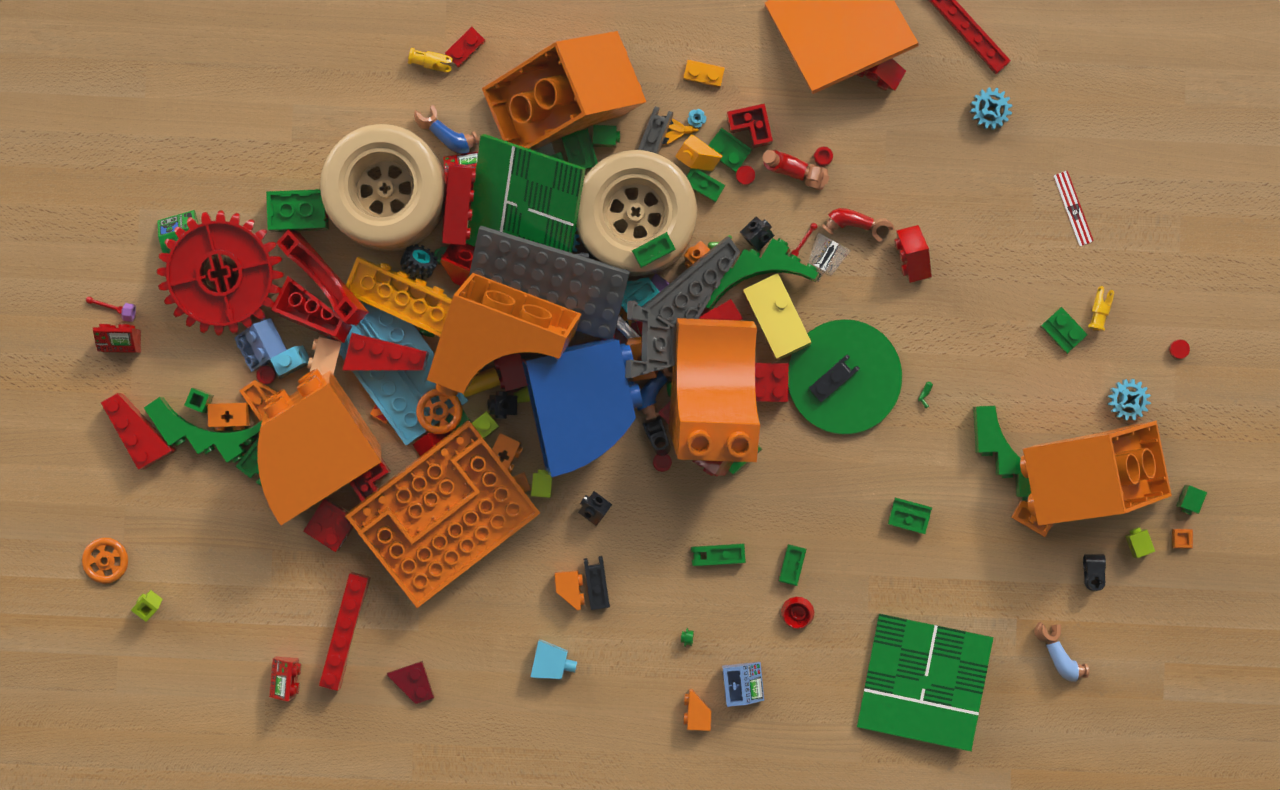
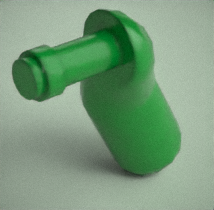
(925, 392)

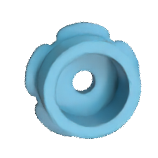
(696, 113)

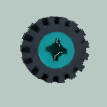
(418, 261)

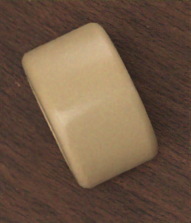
(348, 170)
(648, 174)

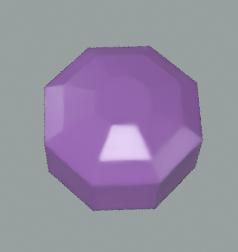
(128, 312)

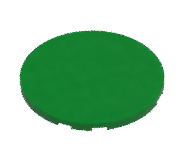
(863, 397)

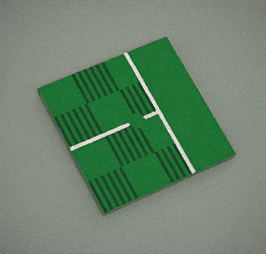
(525, 194)
(925, 682)

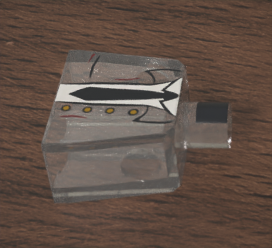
(826, 255)

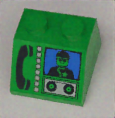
(167, 225)

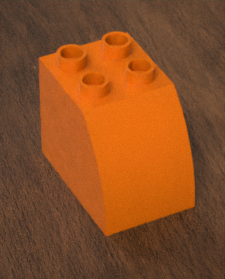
(311, 445)

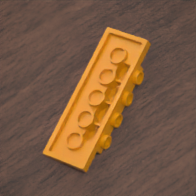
(399, 295)

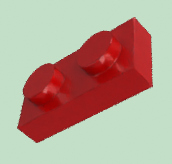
(465, 46)

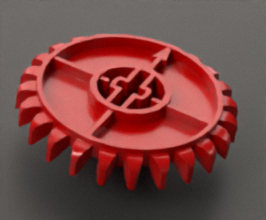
(187, 280)

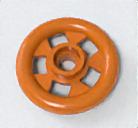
(444, 427)
(88, 560)

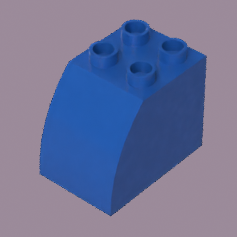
(581, 402)

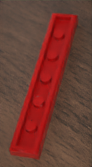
(972, 33)

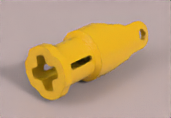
(429, 60)
(1101, 309)

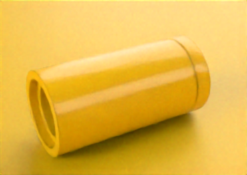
(483, 381)

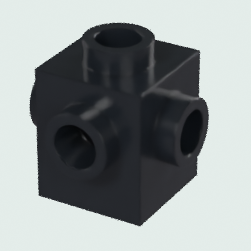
(757, 233)
(502, 405)
(594, 507)

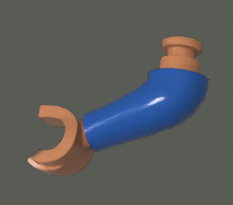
(454, 141)
(650, 391)

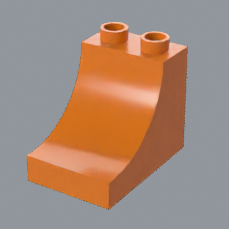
(564, 90)
(492, 322)
(714, 391)
(1096, 474)

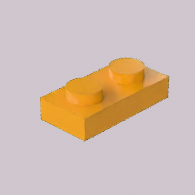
(703, 73)

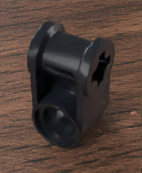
(656, 433)
(1094, 569)

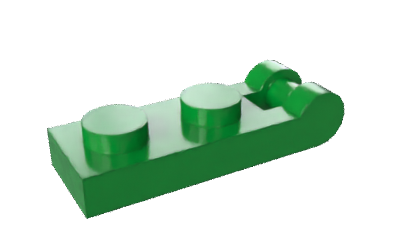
(719, 554)

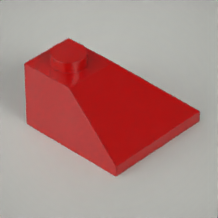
(458, 262)

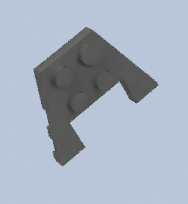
(657, 342)

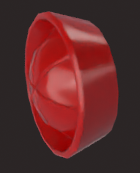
(797, 612)

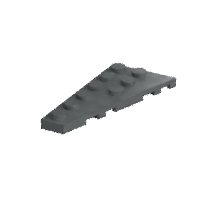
(692, 289)

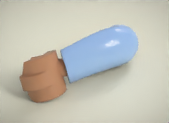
(1065, 666)

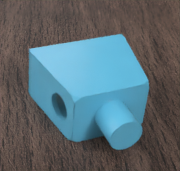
(289, 361)
(551, 661)

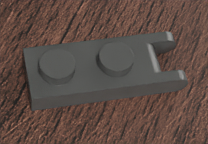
(655, 131)

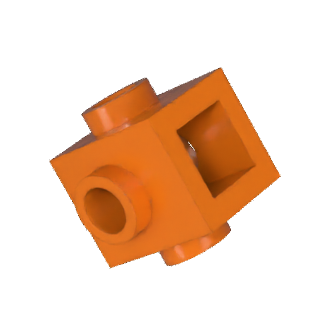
(694, 253)

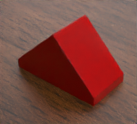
(428, 441)

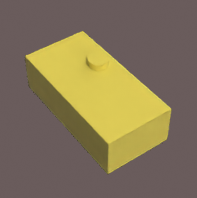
(777, 317)

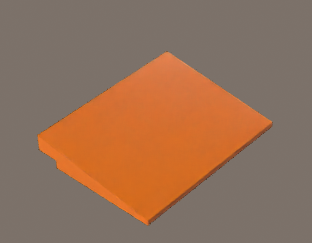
(442, 514)

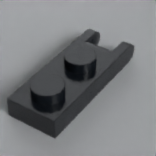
(832, 379)
(597, 584)

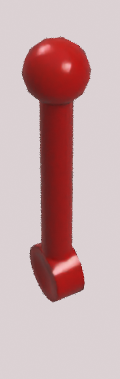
(813, 226)
(89, 300)

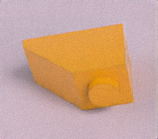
(698, 154)

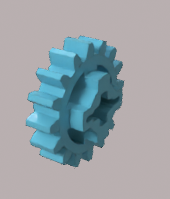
(993, 115)
(1124, 394)

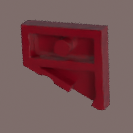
(413, 682)

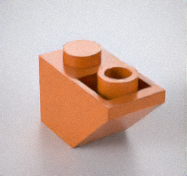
(568, 587)
(698, 713)

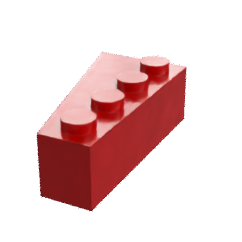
(457, 204)
(303, 308)
(380, 355)
(136, 432)

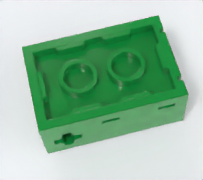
(296, 211)

